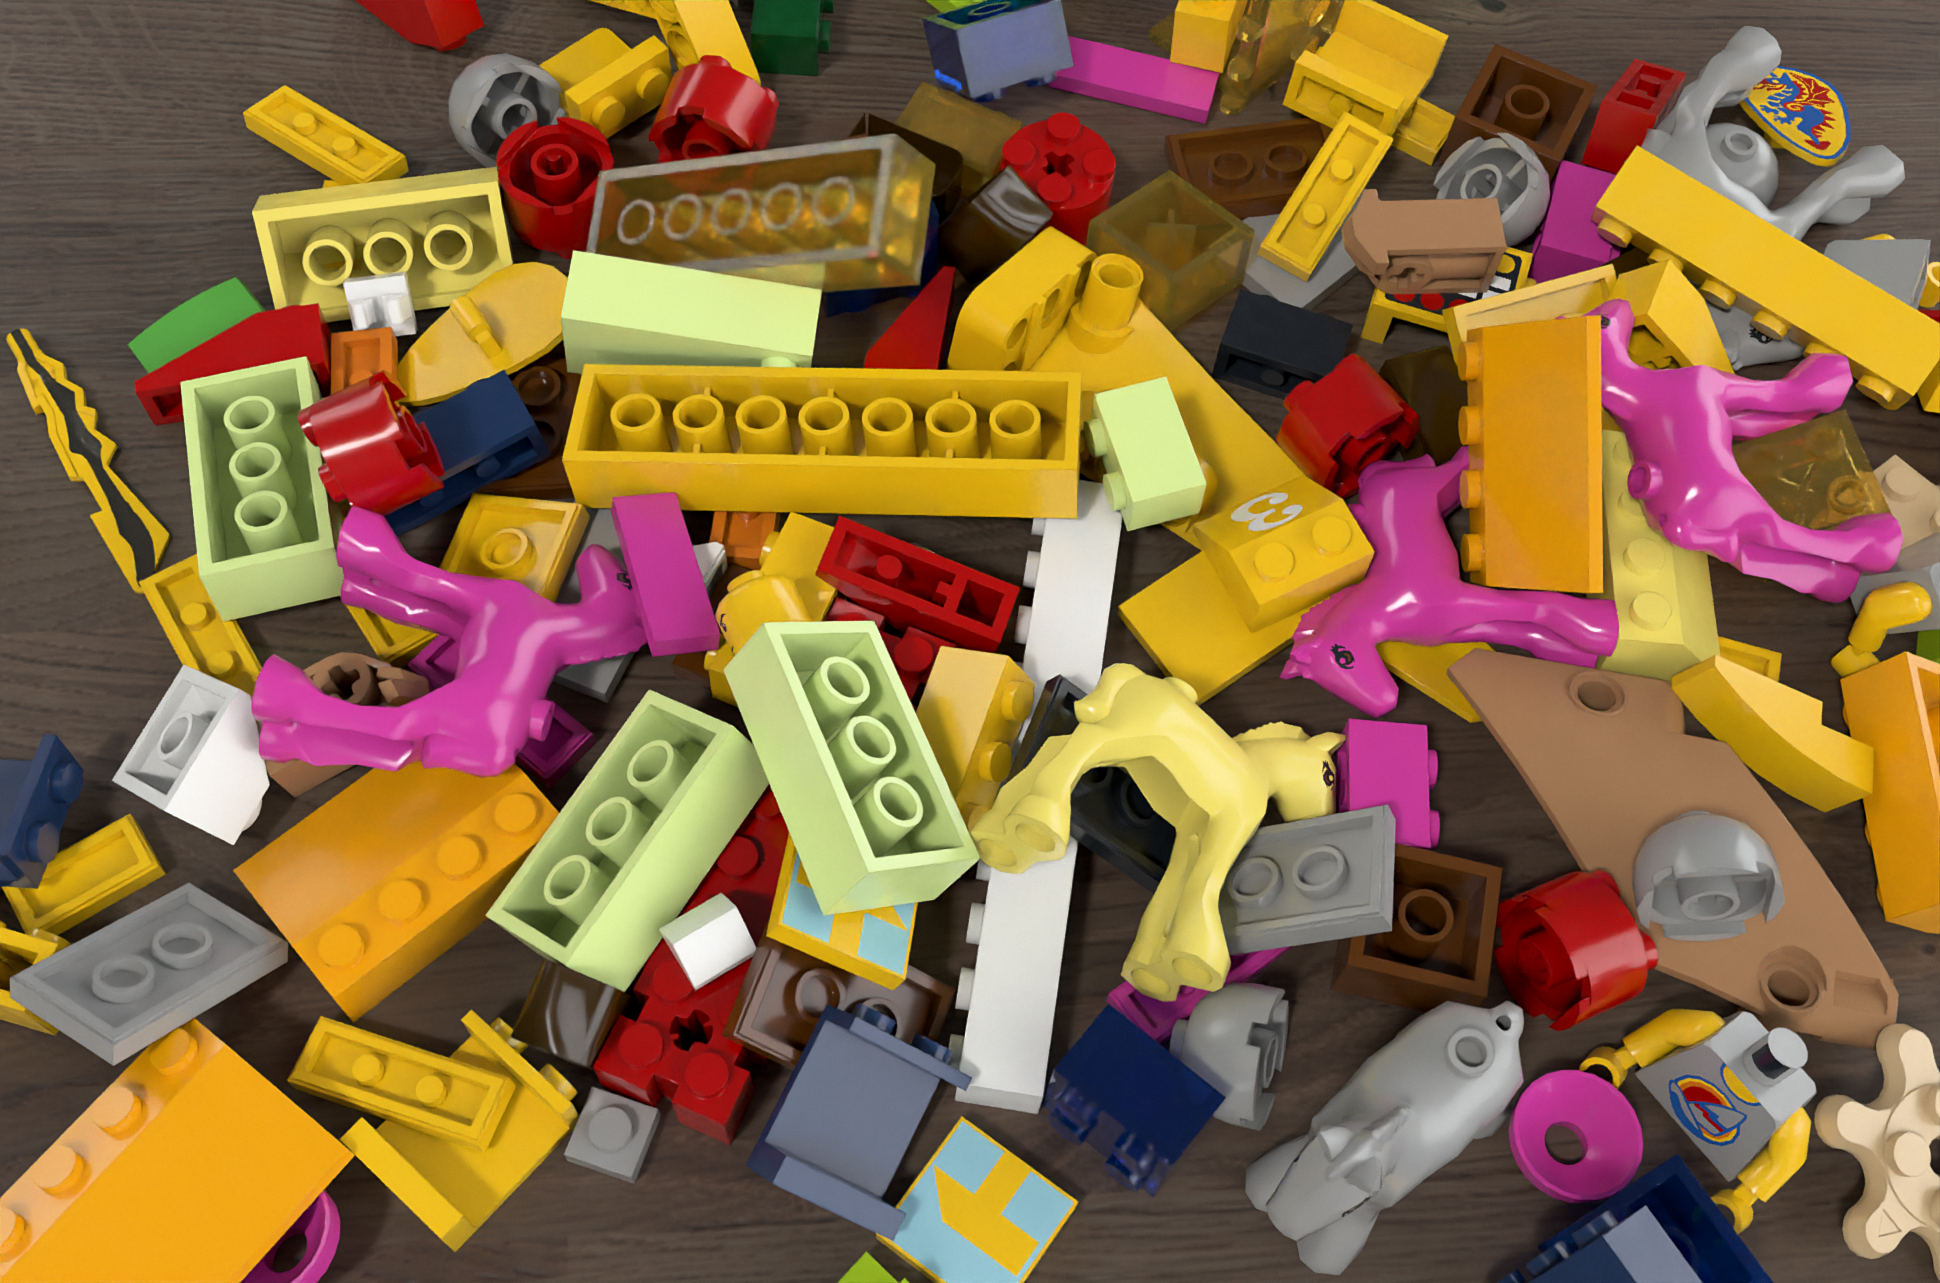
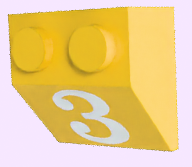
(1285, 550)

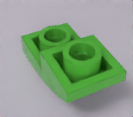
(194, 323)

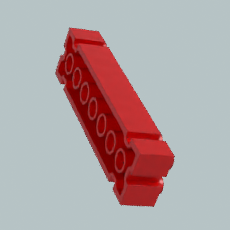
(711, 1079)

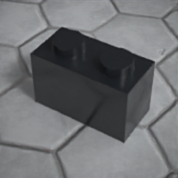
(1278, 345)

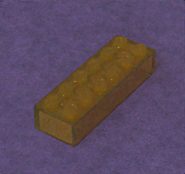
(786, 215)

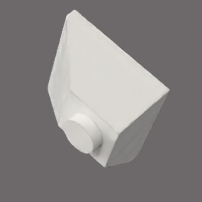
(200, 757)

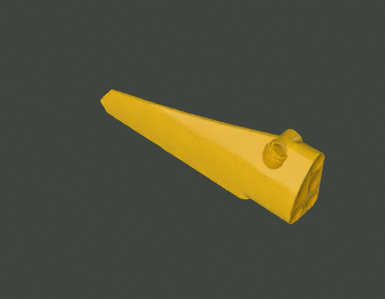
(1082, 313)

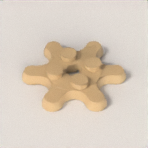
(1892, 1147)

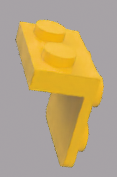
(609, 81)

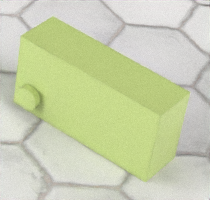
(682, 317)
(257, 492)
(849, 765)
(633, 841)

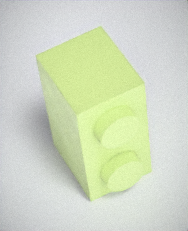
(1145, 454)

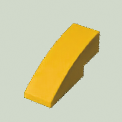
(1777, 733)

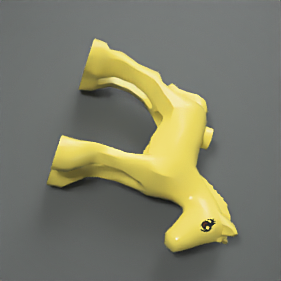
(1193, 778)

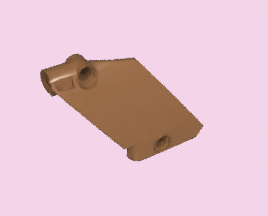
(1616, 767)

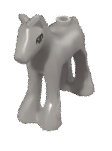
(1833, 198)
(1390, 1129)

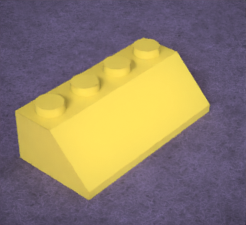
(435, 227)
(1656, 586)

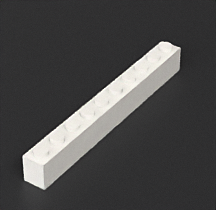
(1026, 913)

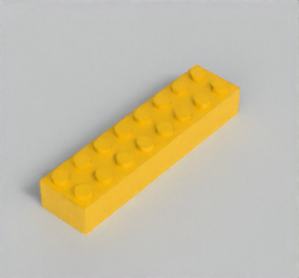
(829, 439)

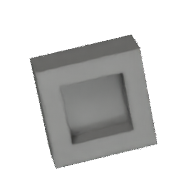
(612, 1135)

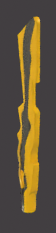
(124, 522)

